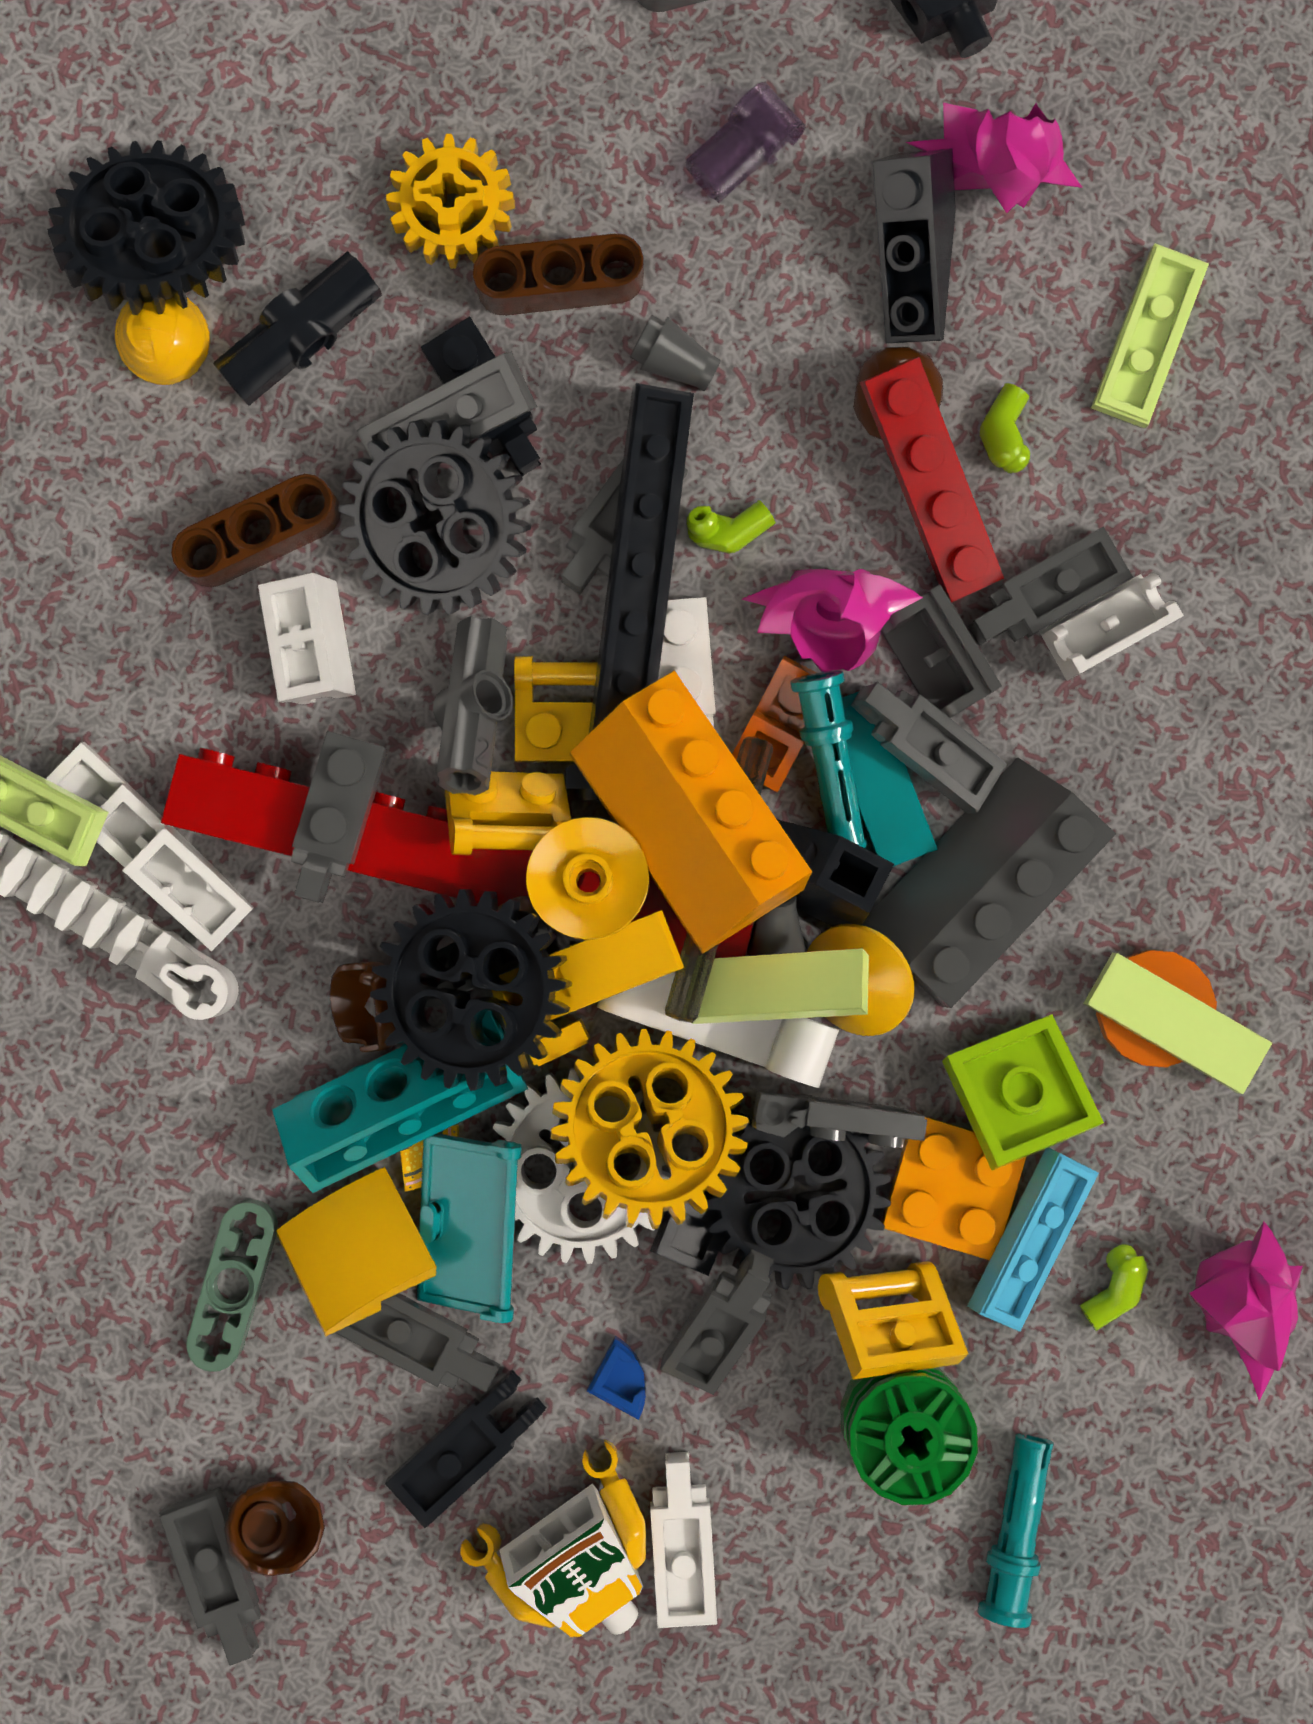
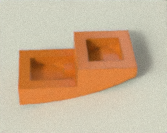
(779, 721)

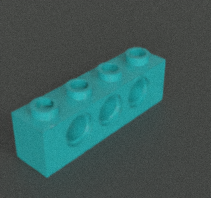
(378, 1113)

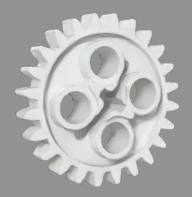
(546, 1206)

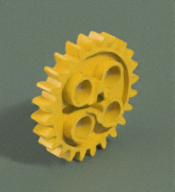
(597, 1143)

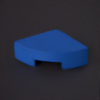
(620, 1379)

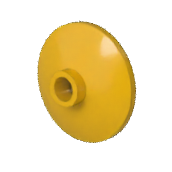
(584, 847)
(888, 981)

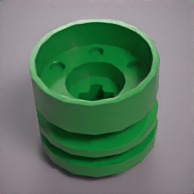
(903, 1472)

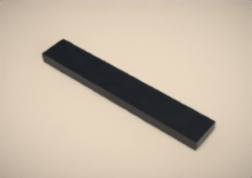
(642, 546)

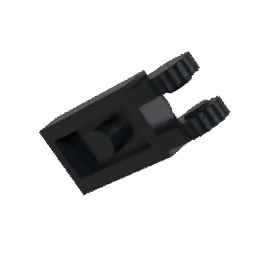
(461, 1453)

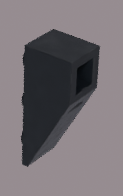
(915, 241)
(842, 878)

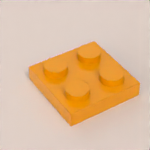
(950, 1193)

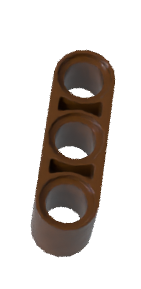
(534, 260)
(229, 528)

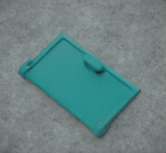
(476, 1223)

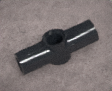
(297, 327)

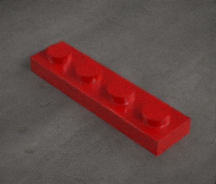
(932, 479)

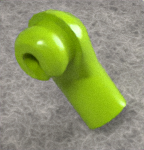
(1000, 431)
(728, 533)
(1124, 1288)

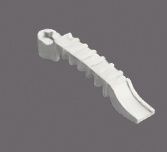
(158, 955)

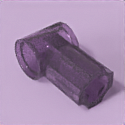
(753, 135)

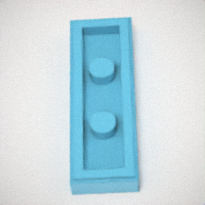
(1032, 1239)

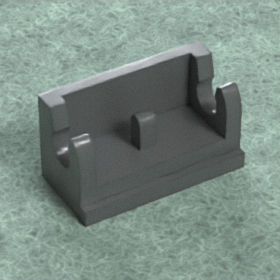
(940, 653)

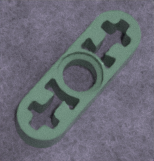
(234, 1331)

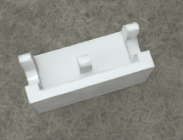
(1109, 625)
(306, 639)

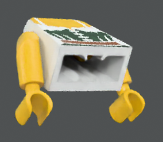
(575, 1561)

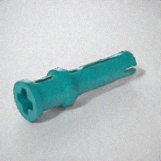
(827, 734)
(1013, 1556)

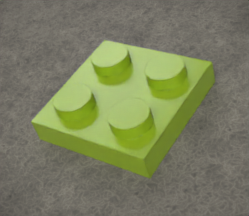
(1022, 1092)

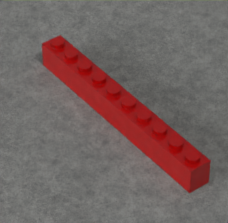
(395, 846)

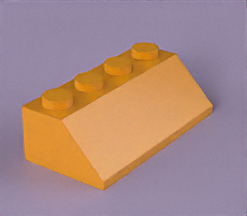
(691, 812)

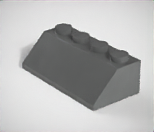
(988, 880)

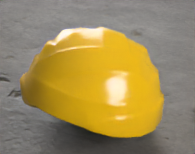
(164, 345)

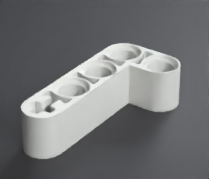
(784, 1046)

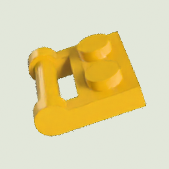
(549, 728)
(509, 814)
(893, 1336)

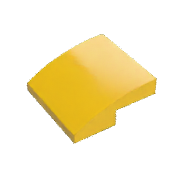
(355, 1251)

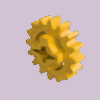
(473, 203)

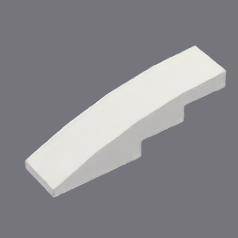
(154, 852)

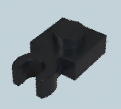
(688, 1242)

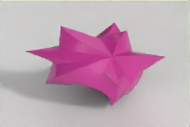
(1003, 153)
(832, 613)
(1252, 1300)

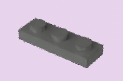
(478, 398)

